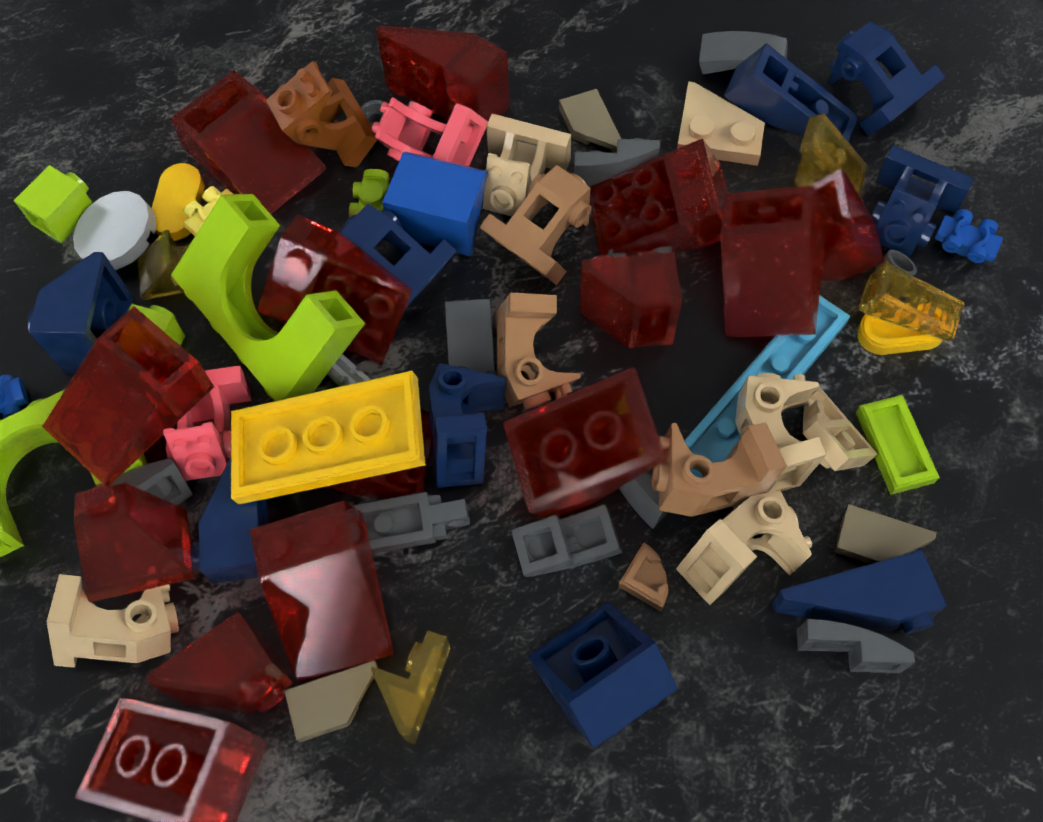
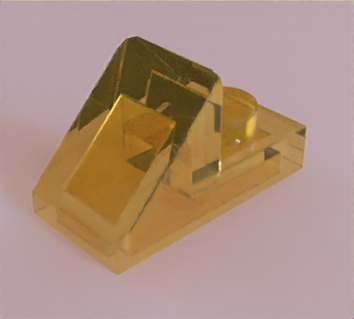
(826, 152)
(157, 266)
(411, 697)

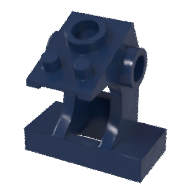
(889, 96)
(906, 216)
(416, 266)
(453, 399)

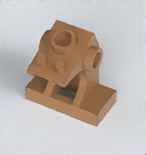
(528, 240)
(516, 325)
(745, 472)

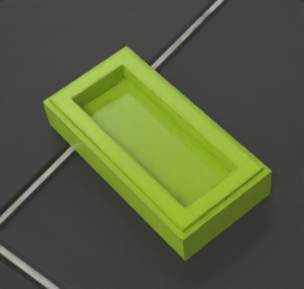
(899, 445)

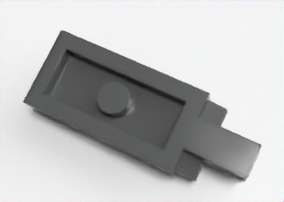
(411, 520)

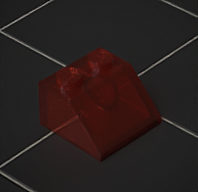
(225, 671)

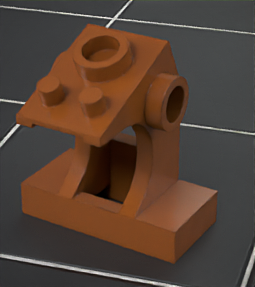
(308, 114)

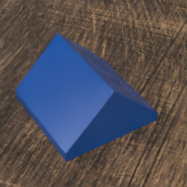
(437, 201)

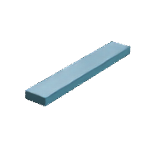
(782, 356)

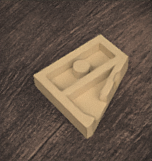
(723, 126)
(840, 439)

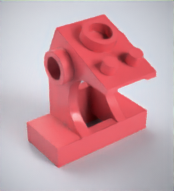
(409, 128)
(207, 448)

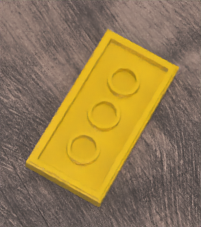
(326, 438)

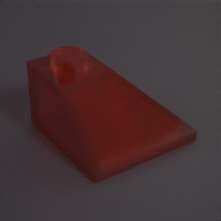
(850, 232)
(130, 541)

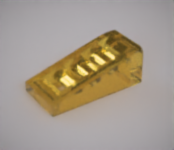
(890, 308)

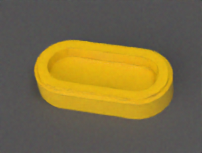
(175, 190)
(888, 338)

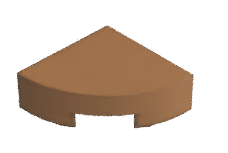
(646, 578)

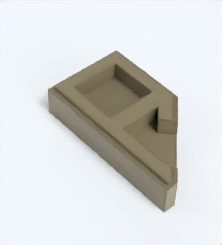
(589, 120)
(876, 537)
(328, 701)

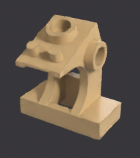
(519, 162)
(762, 401)
(728, 546)
(91, 632)

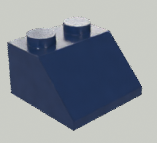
(78, 310)
(603, 673)

